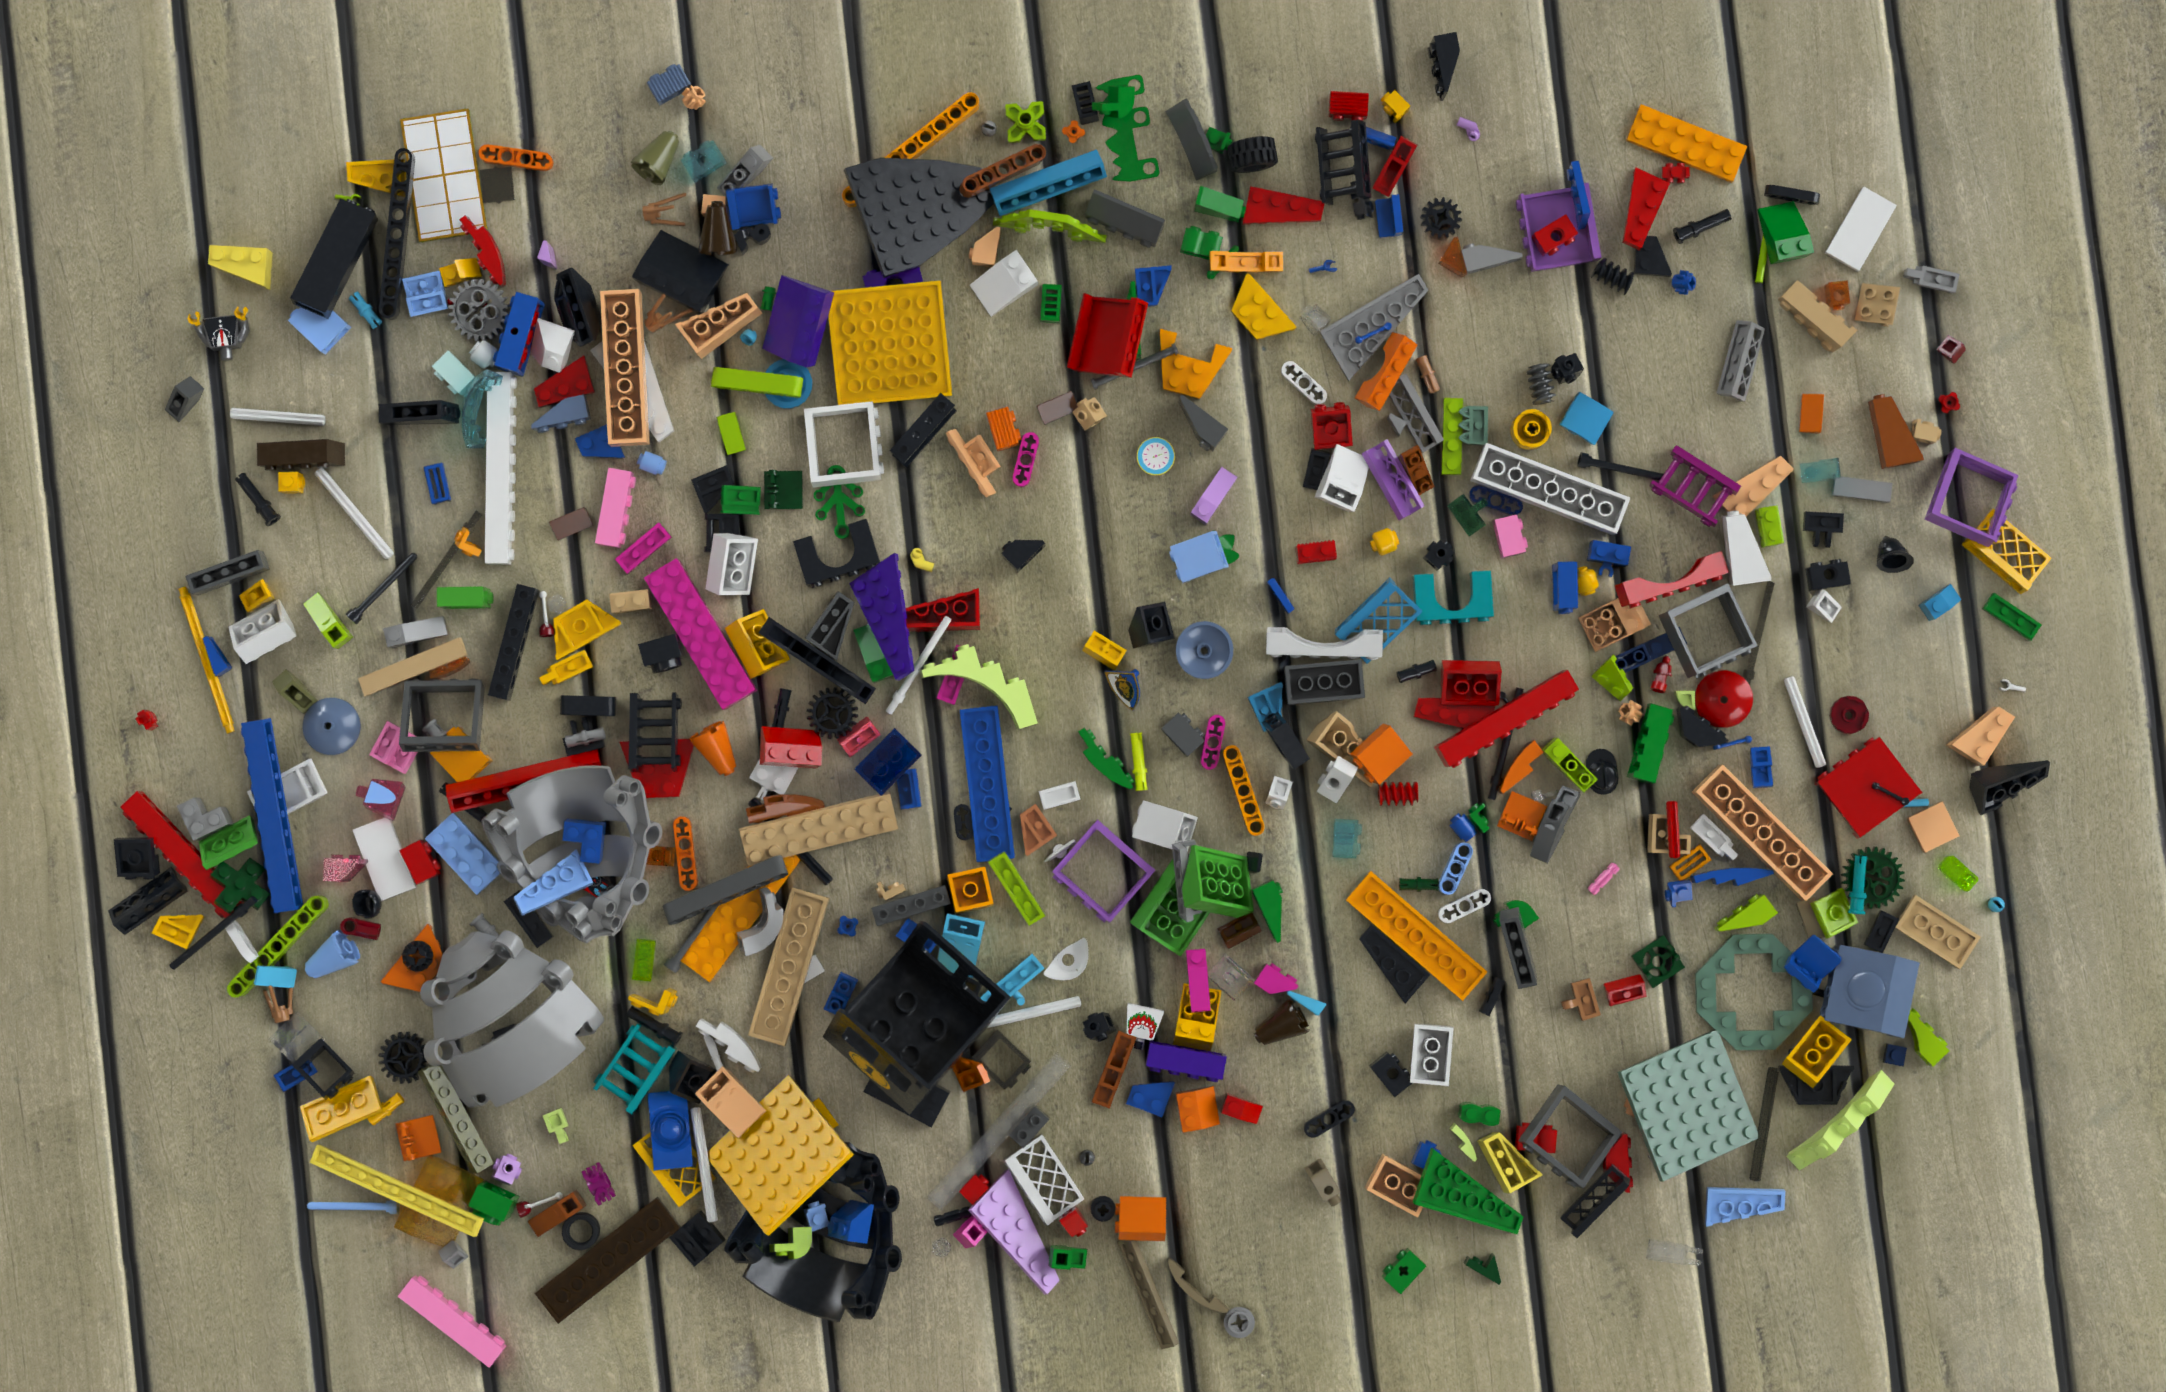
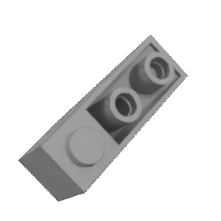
(746, 169)

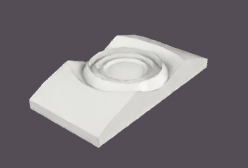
(300, 786)

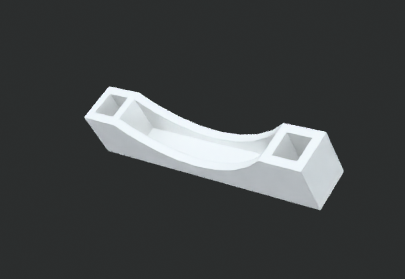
(1364, 644)

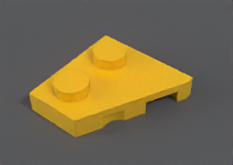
(178, 929)

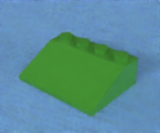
(1217, 882)
(1160, 915)

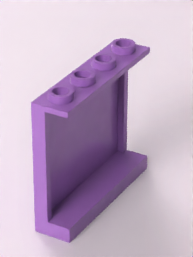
(1546, 207)

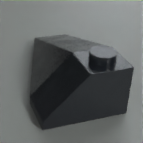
(1998, 783)

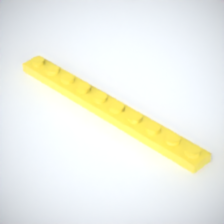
(397, 1190)

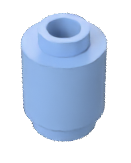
(651, 463)

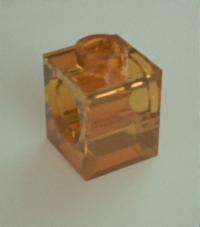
(1840, 287)

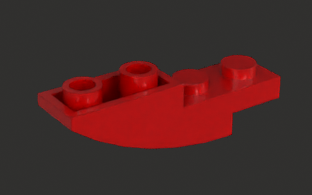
(490, 255)

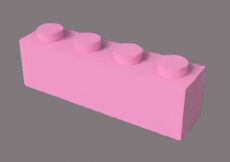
(614, 508)

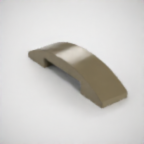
(1213, 1303)

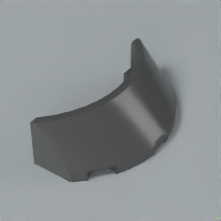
(1192, 139)

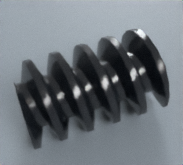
(1613, 275)

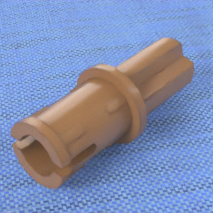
(1427, 374)

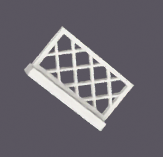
(1030, 1190)

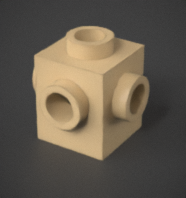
(1089, 413)

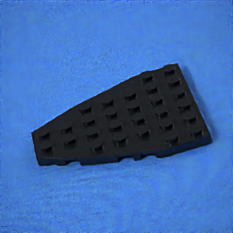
(913, 208)

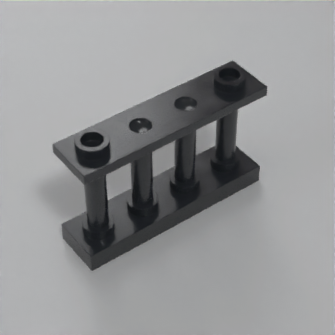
(1361, 162)
(923, 430)
(637, 723)

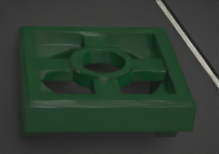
(1662, 942)

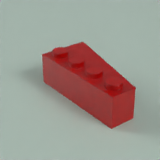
(961, 608)

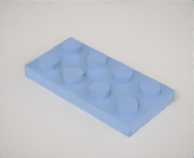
(464, 853)

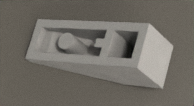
(1484, 257)
(415, 632)

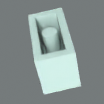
(454, 372)

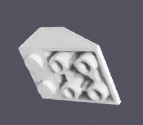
(1343, 479)

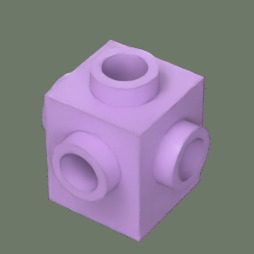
(500, 1172)

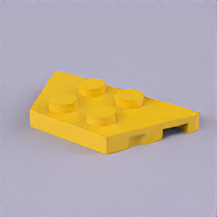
(1259, 312)
(581, 626)

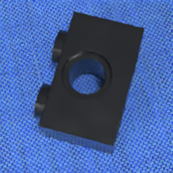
(1839, 577)
(1381, 1067)

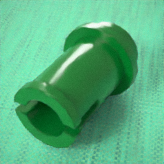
(768, 298)

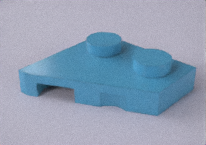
(1267, 702)

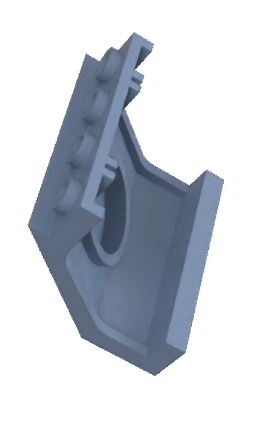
(1870, 991)

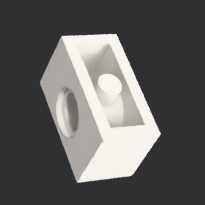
(1337, 779)

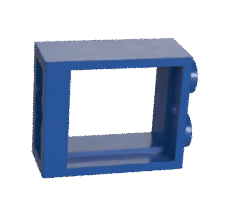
(1565, 587)

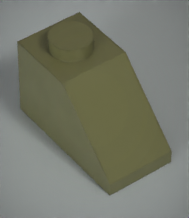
(294, 691)

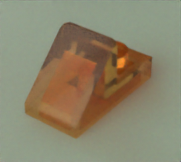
(661, 856)

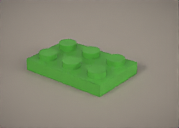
(228, 842)

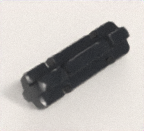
(952, 1216)

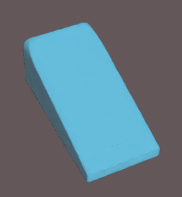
(275, 976)
(1311, 1004)

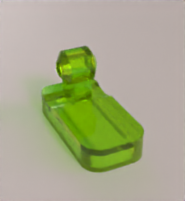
(1958, 873)

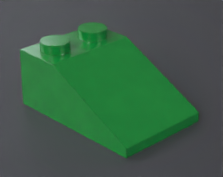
(1785, 233)
(872, 654)
(1270, 904)

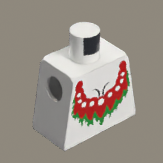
(1142, 1023)

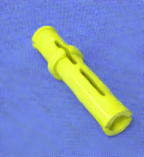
(1138, 762)

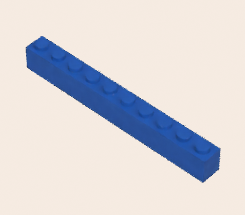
(272, 815)

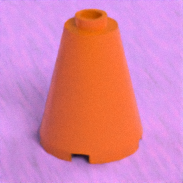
(715, 747)

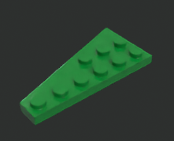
(1455, 1193)

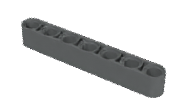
(725, 890)

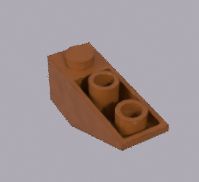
(557, 1213)

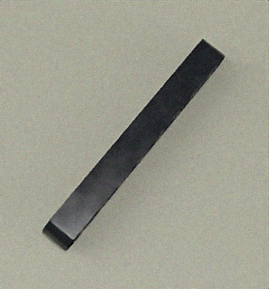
(393, 225)

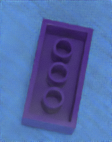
(1185, 1060)

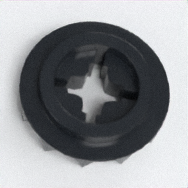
(424, 950)

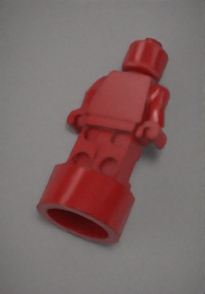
(1662, 671)

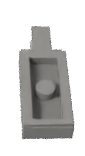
(1933, 278)

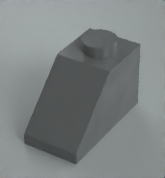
(184, 398)

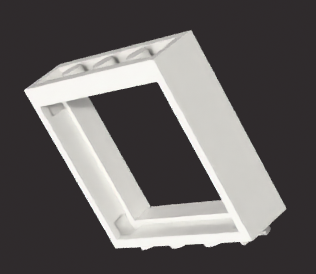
(844, 478)

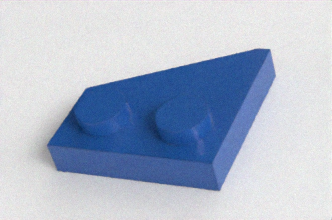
(1151, 283)
(1151, 1097)

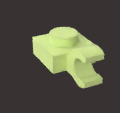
(556, 1123)

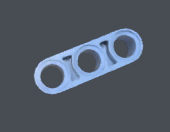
(1463, 861)

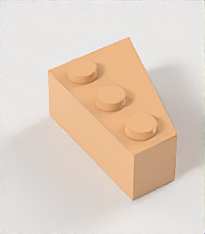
(1982, 736)

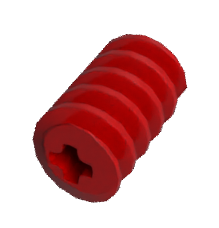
(1398, 793)

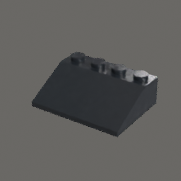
(680, 272)

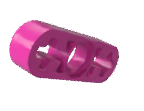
(1017, 472)
(1207, 736)

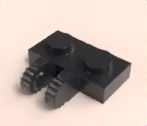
(1823, 522)
(582, 748)

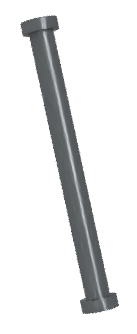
(1139, 364)

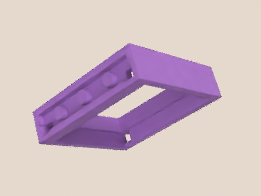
(1984, 468)
(1087, 901)

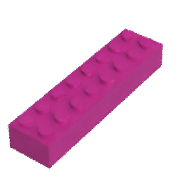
(700, 634)

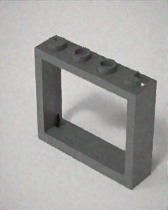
(1735, 618)
(442, 743)
(1562, 1092)

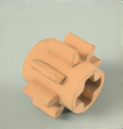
(693, 97)
(1630, 712)

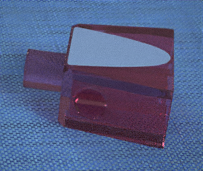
(382, 797)

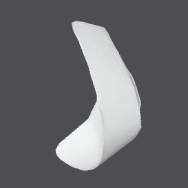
(1059, 971)

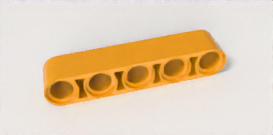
(1250, 797)

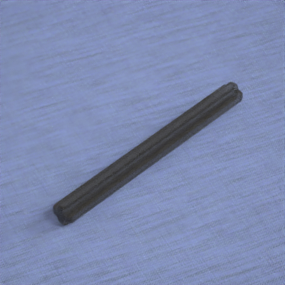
(1764, 1124)

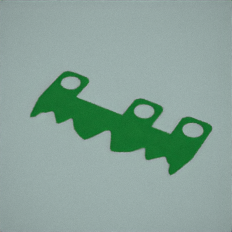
(1123, 141)

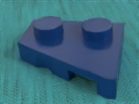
(596, 444)

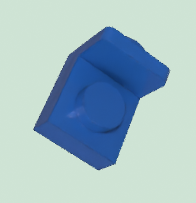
(1678, 891)

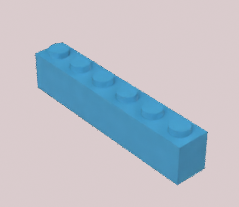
(1048, 182)

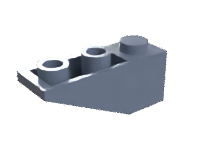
(567, 411)

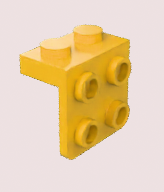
(666, 1002)

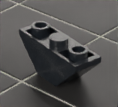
(1697, 730)

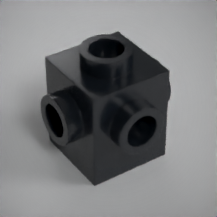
(1567, 368)
(1434, 559)
(1098, 1026)

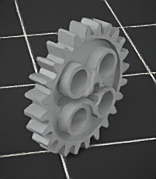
(468, 296)

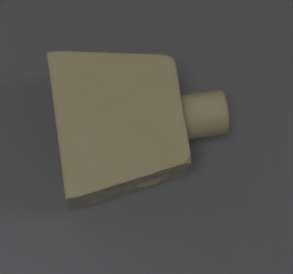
(1323, 1182)

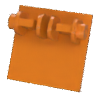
(1522, 816)
(418, 1138)

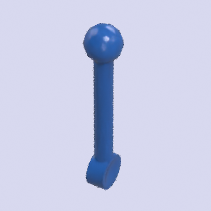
(1387, 326)
(1747, 739)

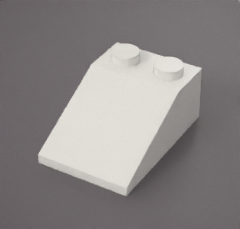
(1004, 283)

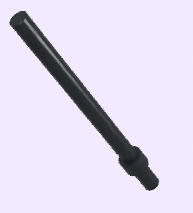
(1496, 780)
(239, 911)

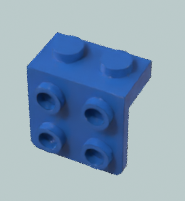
(1812, 962)

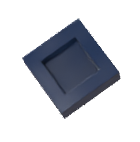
(1894, 1054)

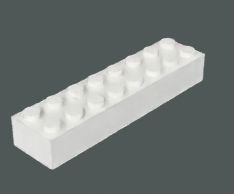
(1550, 489)

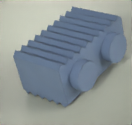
(668, 84)

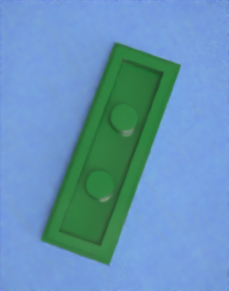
(2011, 616)

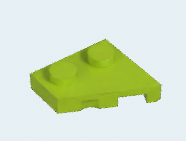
(1613, 679)

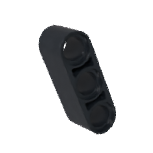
(587, 705)

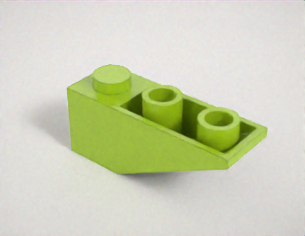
(327, 621)
(1569, 764)
(1754, 913)

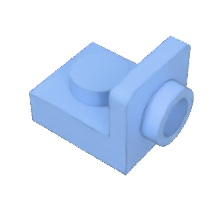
(816, 1216)

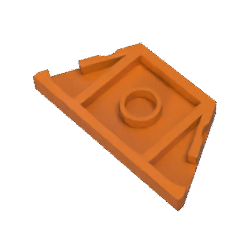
(408, 979)

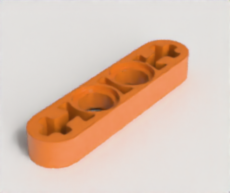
(515, 159)
(689, 853)

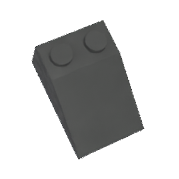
(1206, 428)

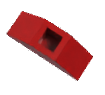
(1620, 1158)

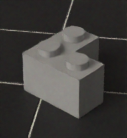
(203, 823)

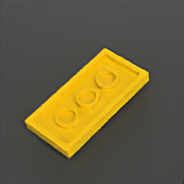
(348, 1107)

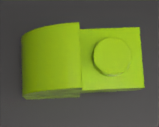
(798, 1243)

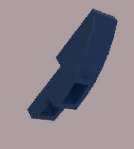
(1645, 652)

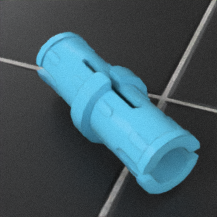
(365, 310)

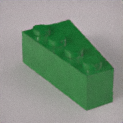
(1650, 744)

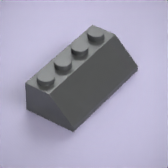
(1124, 218)

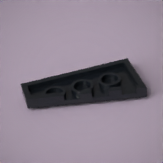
(1395, 964)

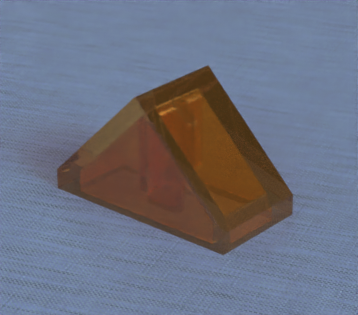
(1453, 259)

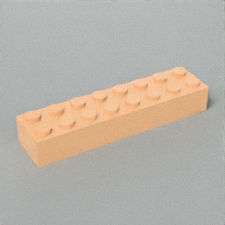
(624, 367)
(1762, 832)

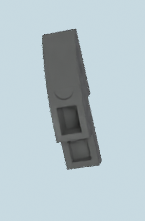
(1553, 824)

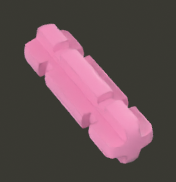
(1603, 878)

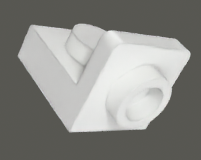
(1278, 792)

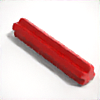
(1673, 829)

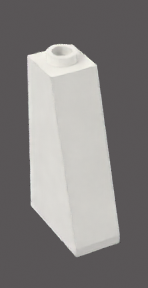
(1742, 551)

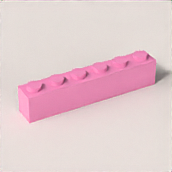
(452, 1320)

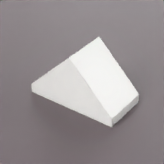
(1824, 605)

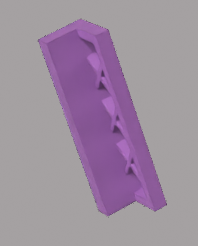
(1390, 481)

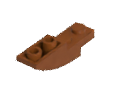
(781, 805)

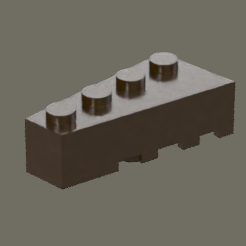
(301, 453)

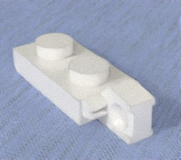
(1713, 837)

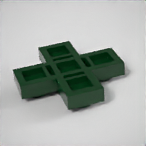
(239, 885)

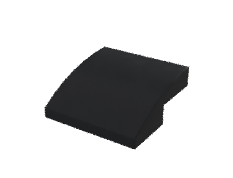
(697, 1238)

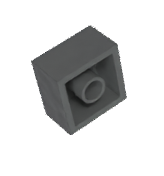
(1183, 734)

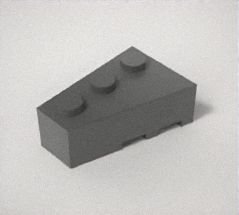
(831, 625)

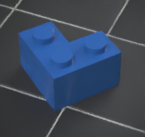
(591, 836)

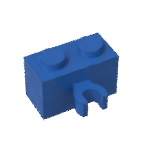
(1609, 555)

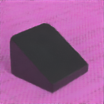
(1254, 861)

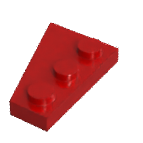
(570, 382)

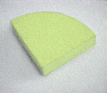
(1686, 698)

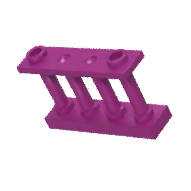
(1695, 467)

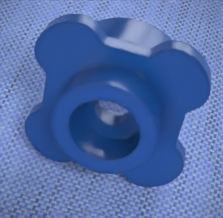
(844, 930)

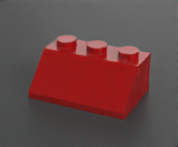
(1470, 682)
(790, 747)

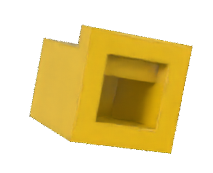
(1395, 105)

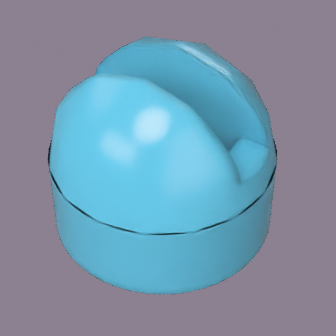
(748, 337)
(1993, 907)

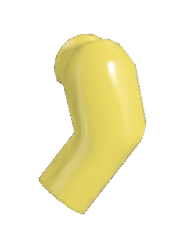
(919, 561)

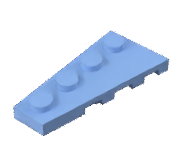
(562, 880)
(1736, 1203)

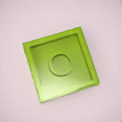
(1833, 913)

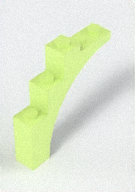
(1013, 695)
(1845, 1123)

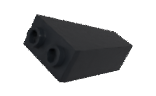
(419, 413)

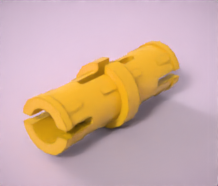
(389, 1106)

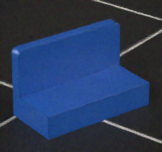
(1389, 216)

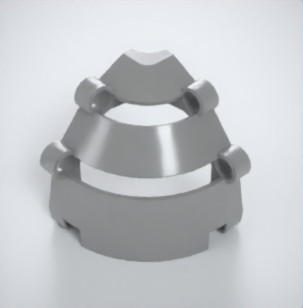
(578, 794)
(528, 1051)

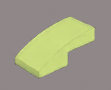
(1466, 1145)

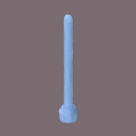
(390, 1206)

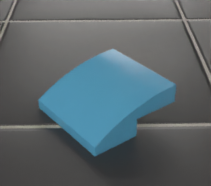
(1586, 418)

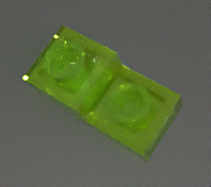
(643, 960)

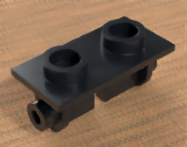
(1363, 207)

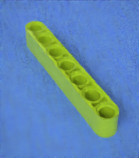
(285, 940)

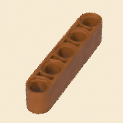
(1009, 164)

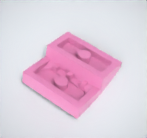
(389, 751)

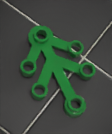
(839, 498)

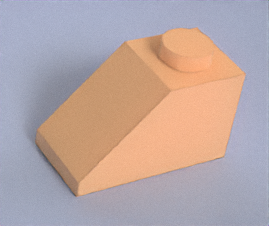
(986, 249)

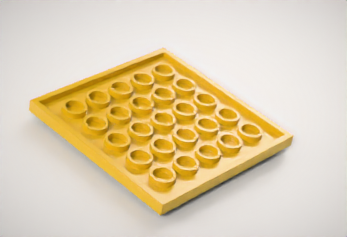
(889, 343)
(780, 1156)

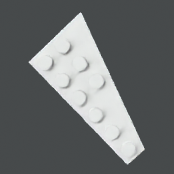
(658, 416)

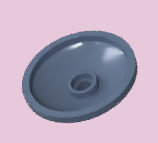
(1213, 638)
(344, 726)

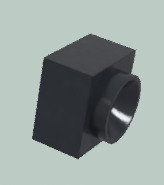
(662, 653)

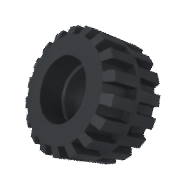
(1252, 154)

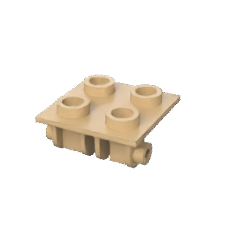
(1877, 304)

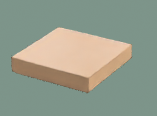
(1933, 827)

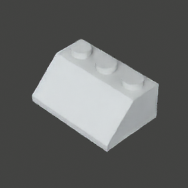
(731, 564)
(261, 631)
(1431, 1054)

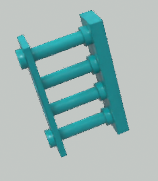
(643, 1085)

